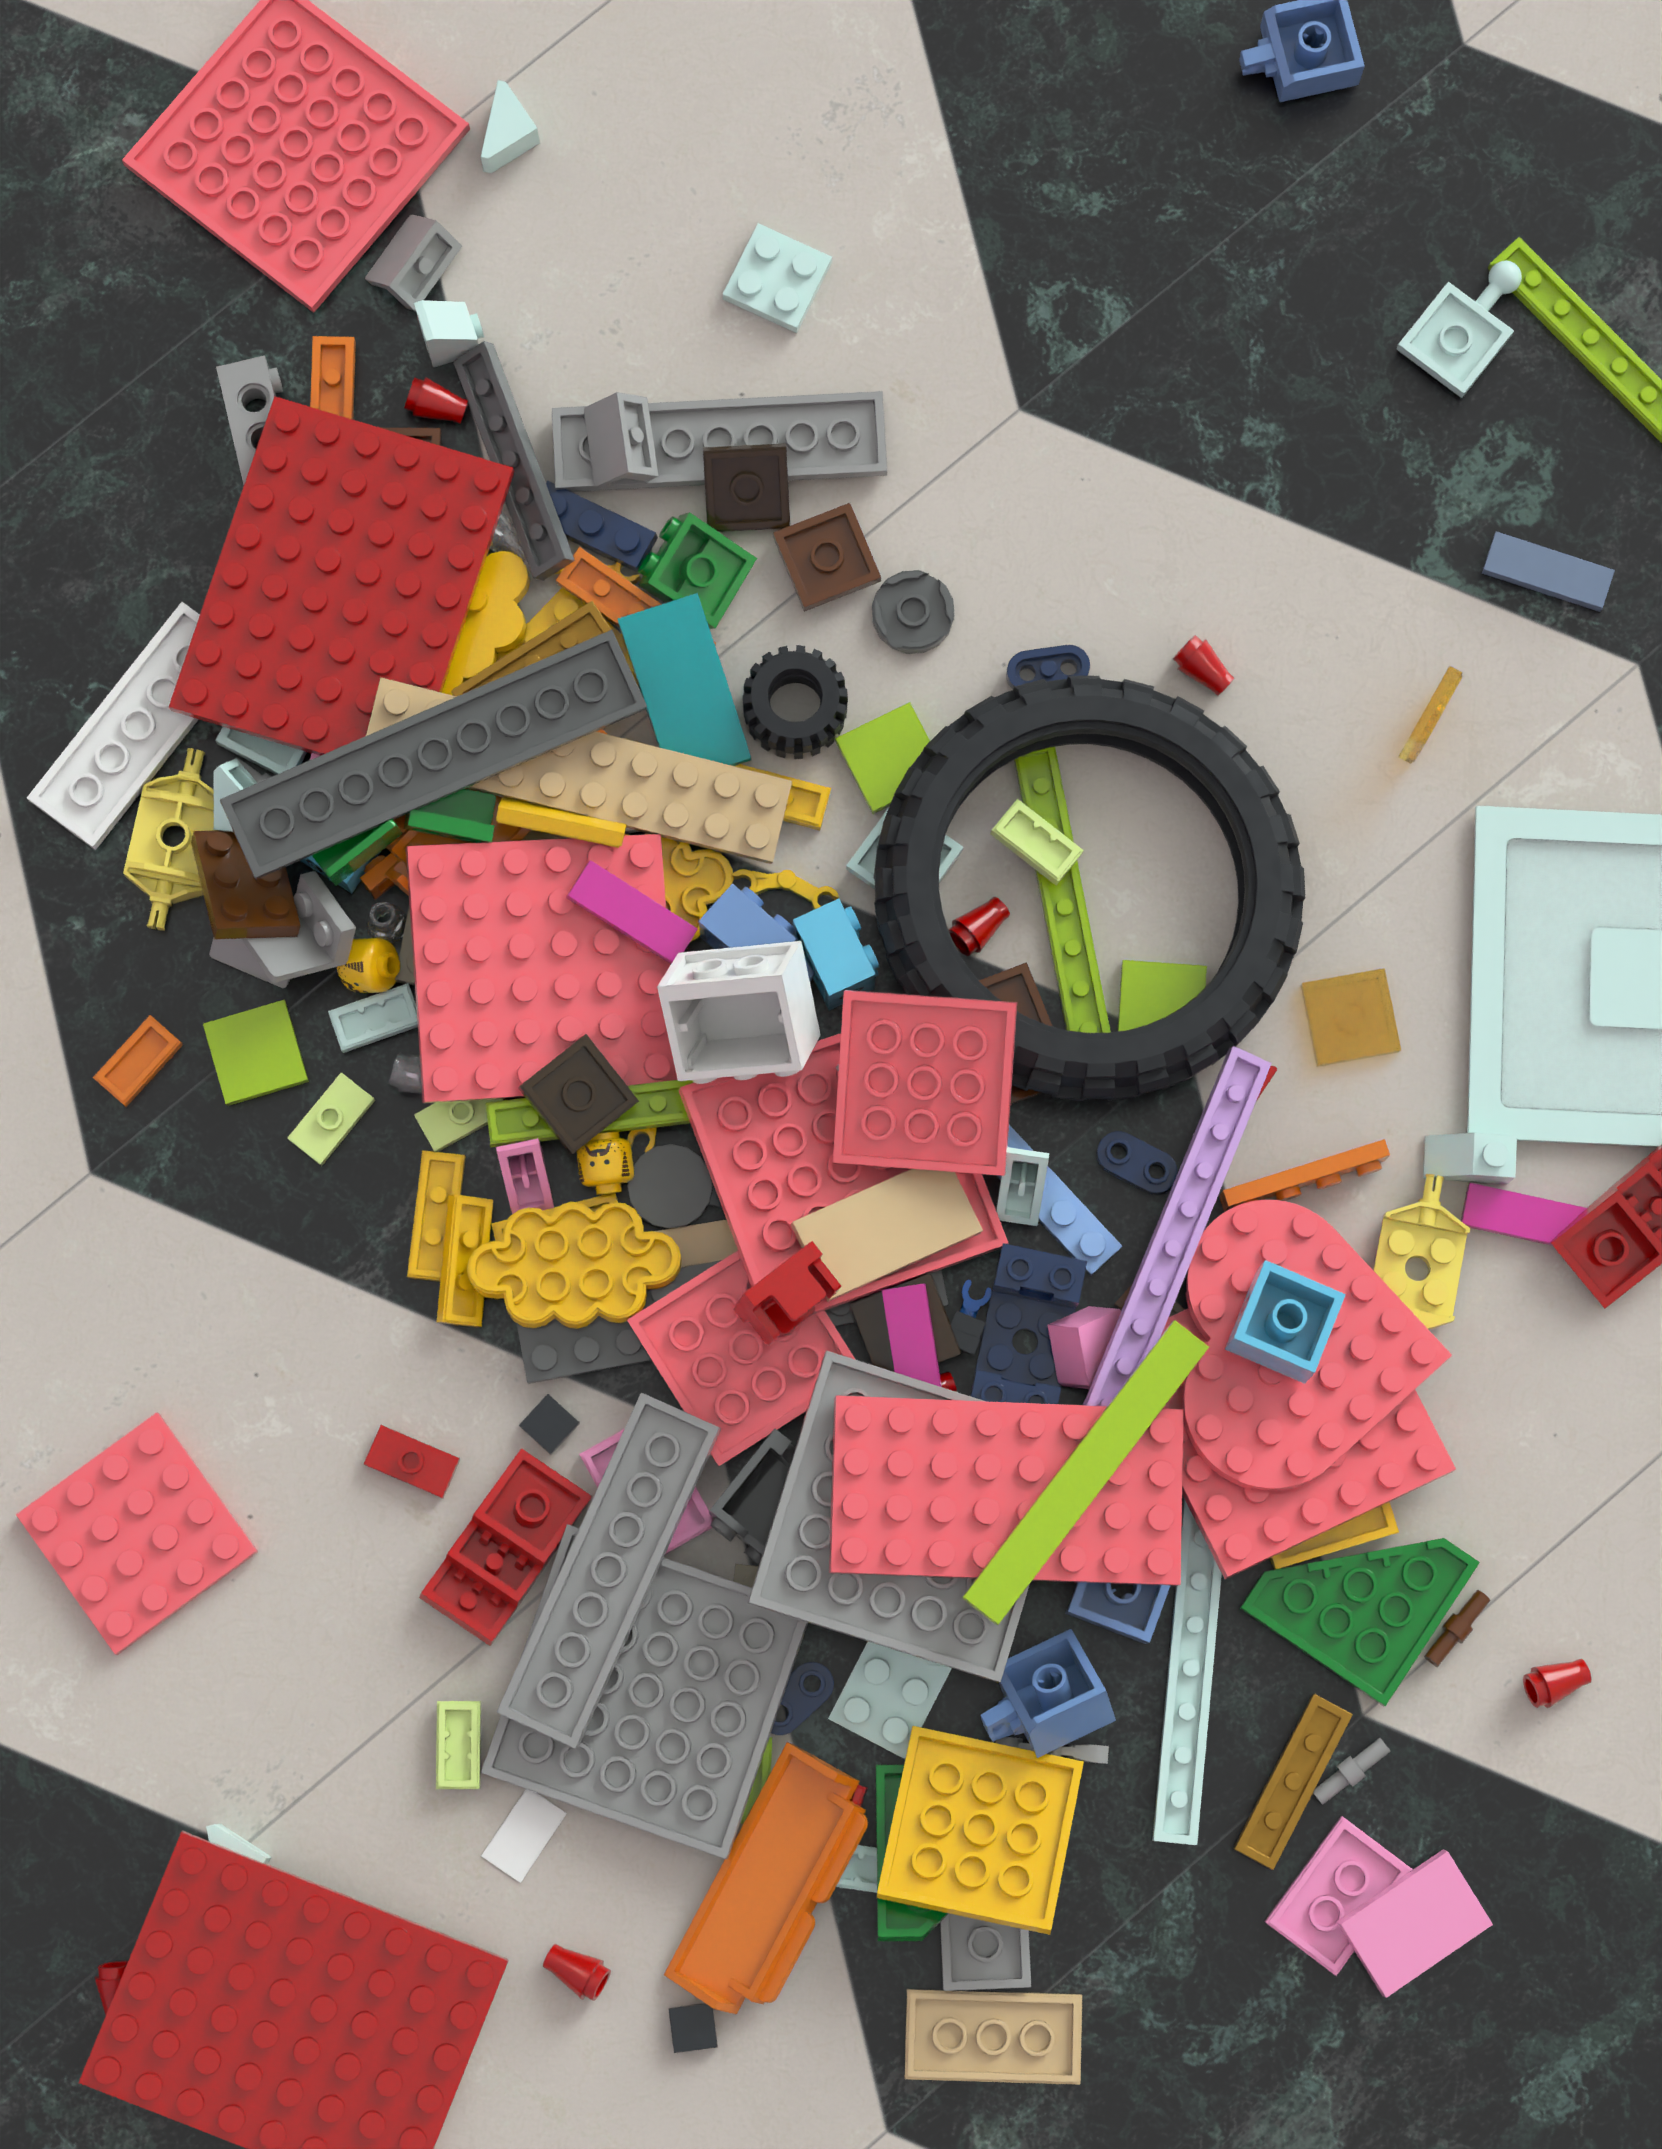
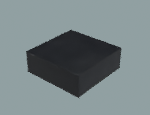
(549, 1424)
(692, 2027)

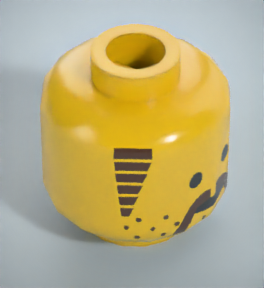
(370, 966)
(605, 1163)

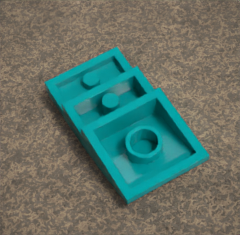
(684, 682)

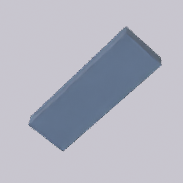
(1548, 571)

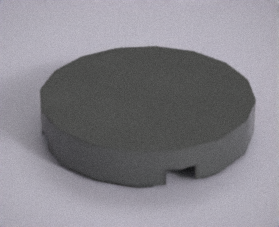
(913, 612)
(670, 1186)

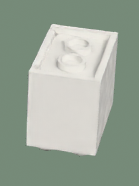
(739, 1012)

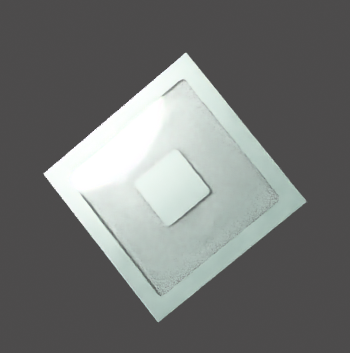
(1566, 976)

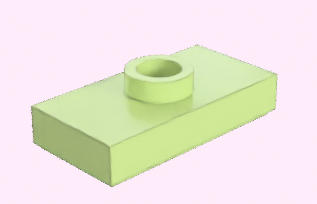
(1036, 842)
(331, 1119)
(451, 1121)
(458, 1745)

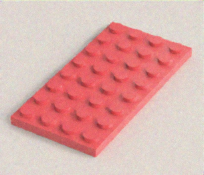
(949, 1480)

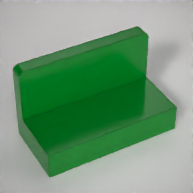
(459, 816)
(351, 854)

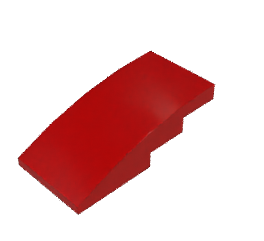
(1618, 1234)
(505, 1547)

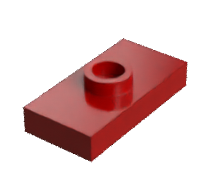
(412, 1461)

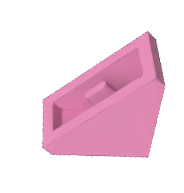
(525, 1175)
(1080, 1344)

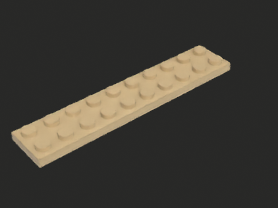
(629, 784)

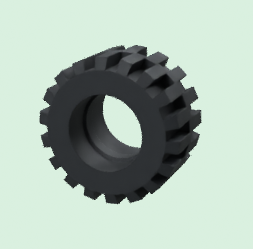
(790, 668)

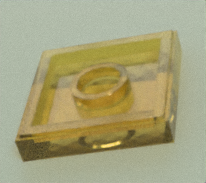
(1431, 715)
(1350, 1017)

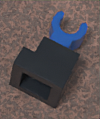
(964, 1323)

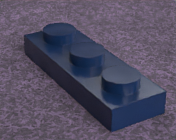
(602, 529)

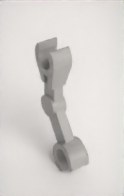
(1081, 1752)

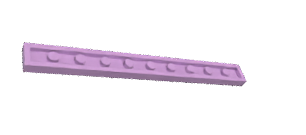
(1181, 1222)

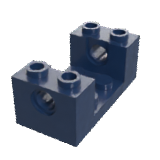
(1027, 1295)

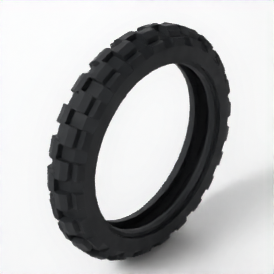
(1191, 748)

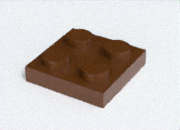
(827, 557)

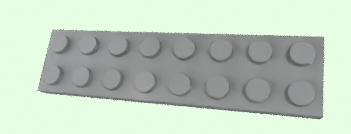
(822, 434)
(608, 1570)

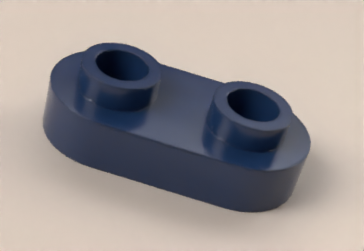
(1047, 663)
(1136, 1164)
(800, 1701)

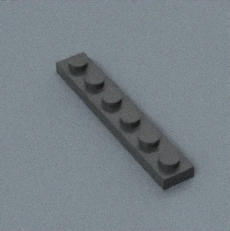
(509, 445)

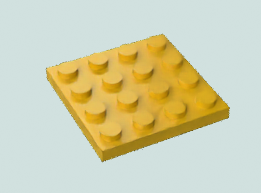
(980, 1830)

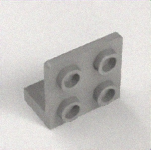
(321, 941)

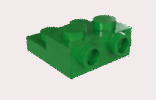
(693, 562)

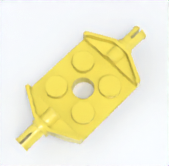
(165, 871)
(1438, 1239)

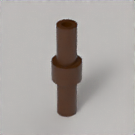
(1457, 1628)

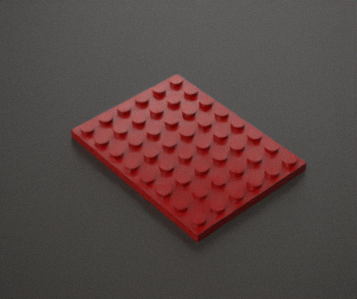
(338, 573)
(289, 2011)

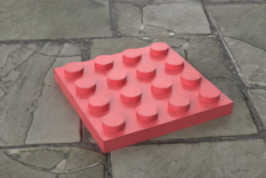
(924, 1082)
(724, 1366)
(137, 1533)

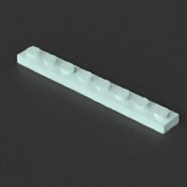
(1187, 1690)

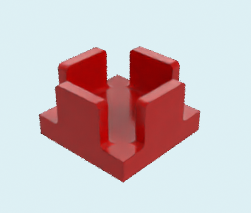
(787, 1294)

